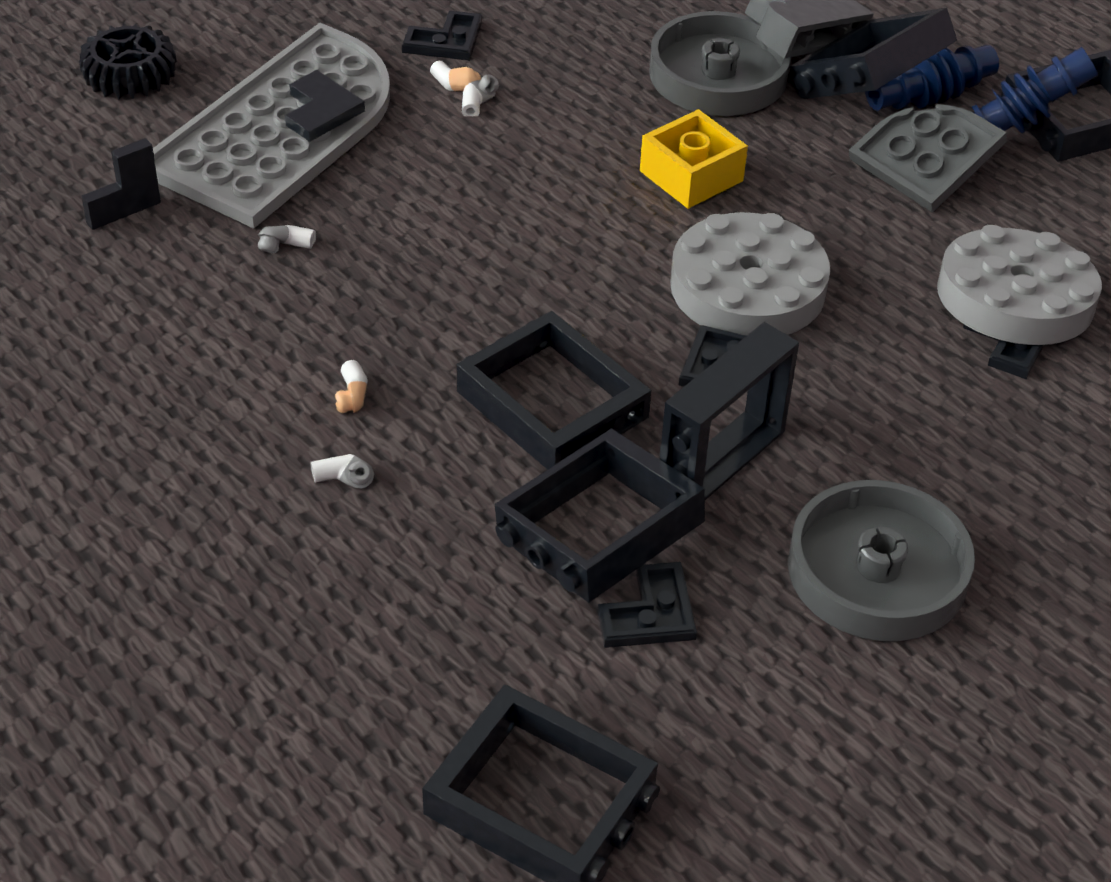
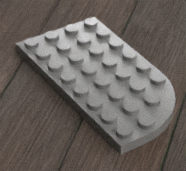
(242, 153)

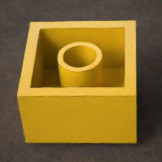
(693, 158)

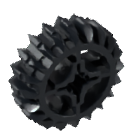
(127, 60)

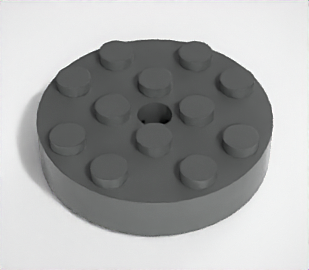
(716, 64)
(880, 560)

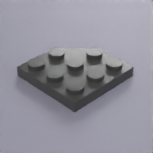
(928, 151)

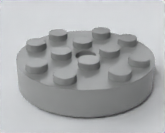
(749, 272)
(1019, 285)

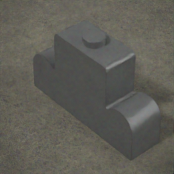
(804, 25)

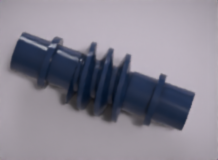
(937, 78)
(1038, 91)

